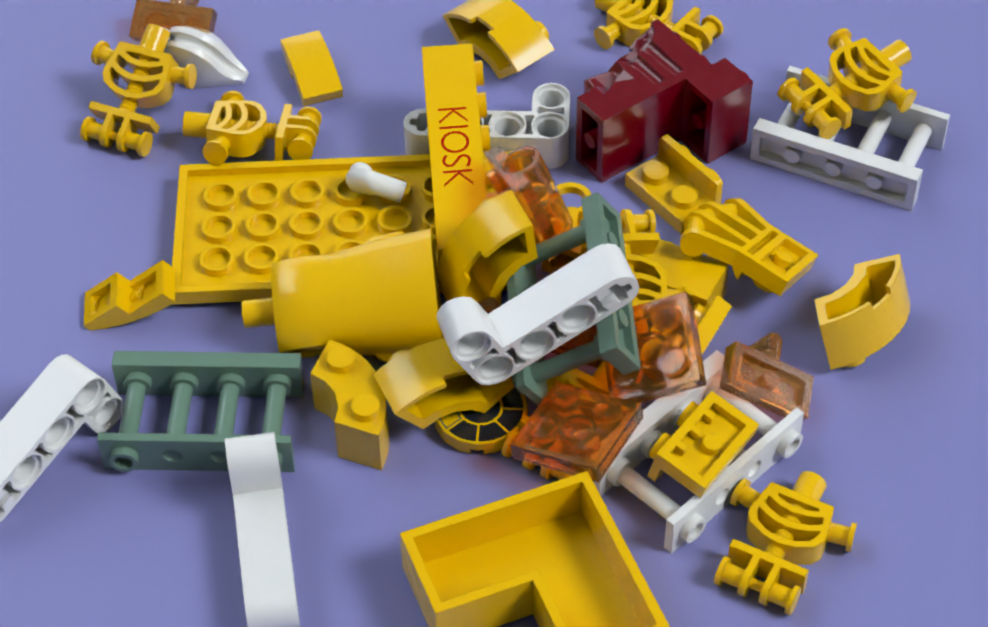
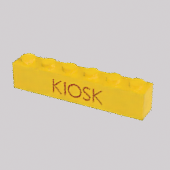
(455, 135)

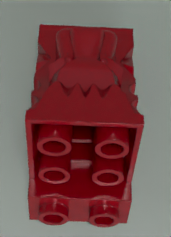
(660, 92)

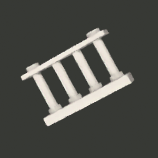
(850, 167)
(688, 521)

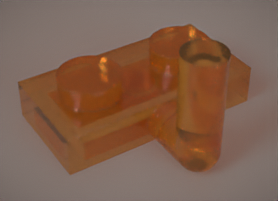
(170, 15)
(764, 380)

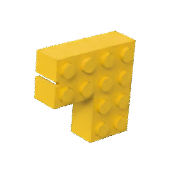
(528, 555)

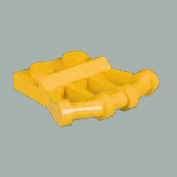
(747, 243)

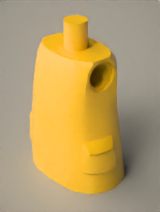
(364, 297)

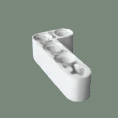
(543, 127)
(539, 318)
(47, 419)
(262, 531)

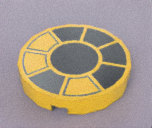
(484, 430)

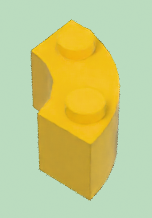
(500, 34)
(487, 250)
(864, 312)
(430, 385)
(352, 398)

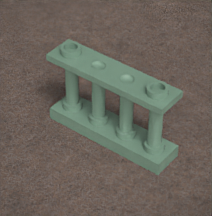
(615, 334)
(197, 375)

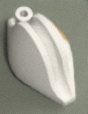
(213, 59)

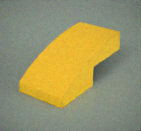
(311, 68)
(124, 301)

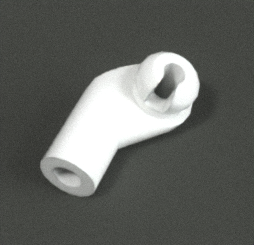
(365, 181)

